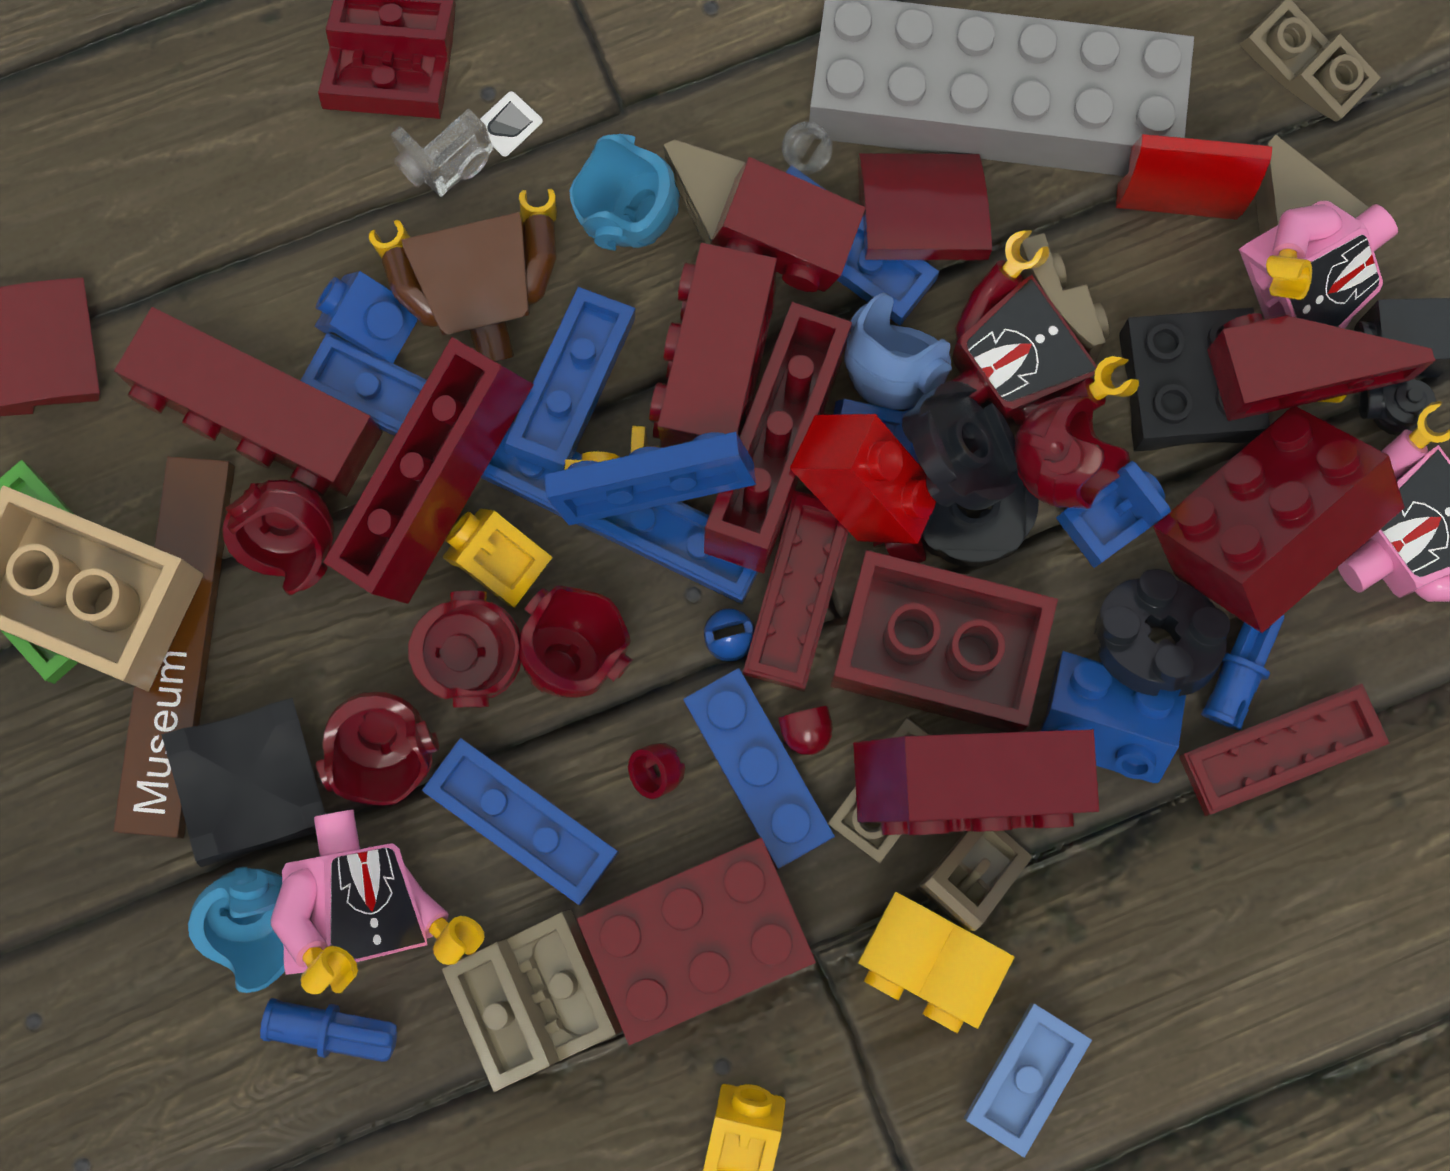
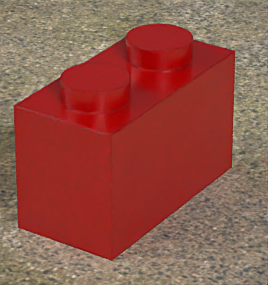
(864, 478)

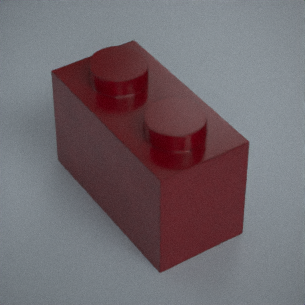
(789, 221)

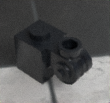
(1414, 322)

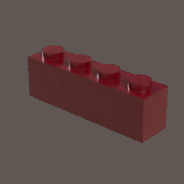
(789, 396)
(248, 402)
(428, 473)

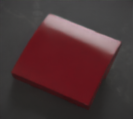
(388, 56)
(924, 206)
(45, 346)

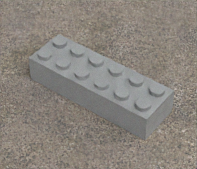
(996, 84)

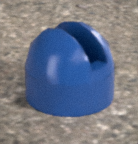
(733, 646)

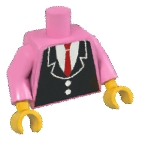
(1319, 263)
(1415, 545)
(358, 908)

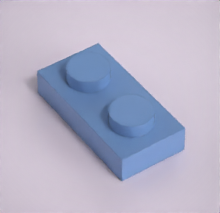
(1027, 1079)

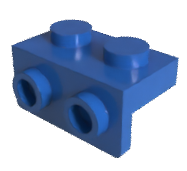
(1131, 729)

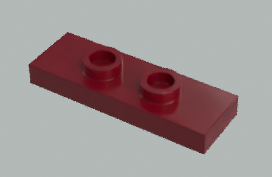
(797, 594)
(1283, 749)

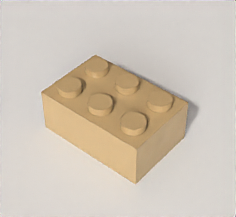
(89, 590)

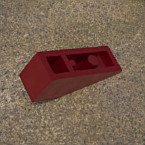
(1301, 361)

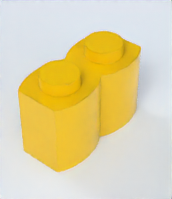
(935, 962)

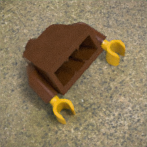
(475, 273)

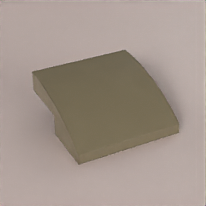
(532, 1000)

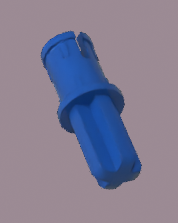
(1241, 676)
(328, 1030)

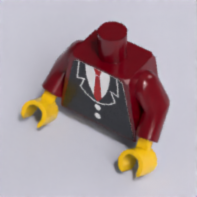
(1021, 348)

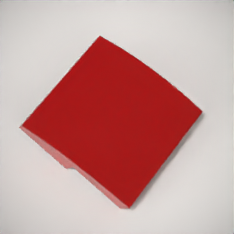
(1192, 176)

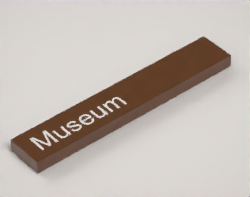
(190, 529)

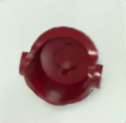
(1063, 457)
(280, 532)
(573, 642)
(465, 650)
(375, 749)

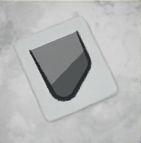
(510, 123)

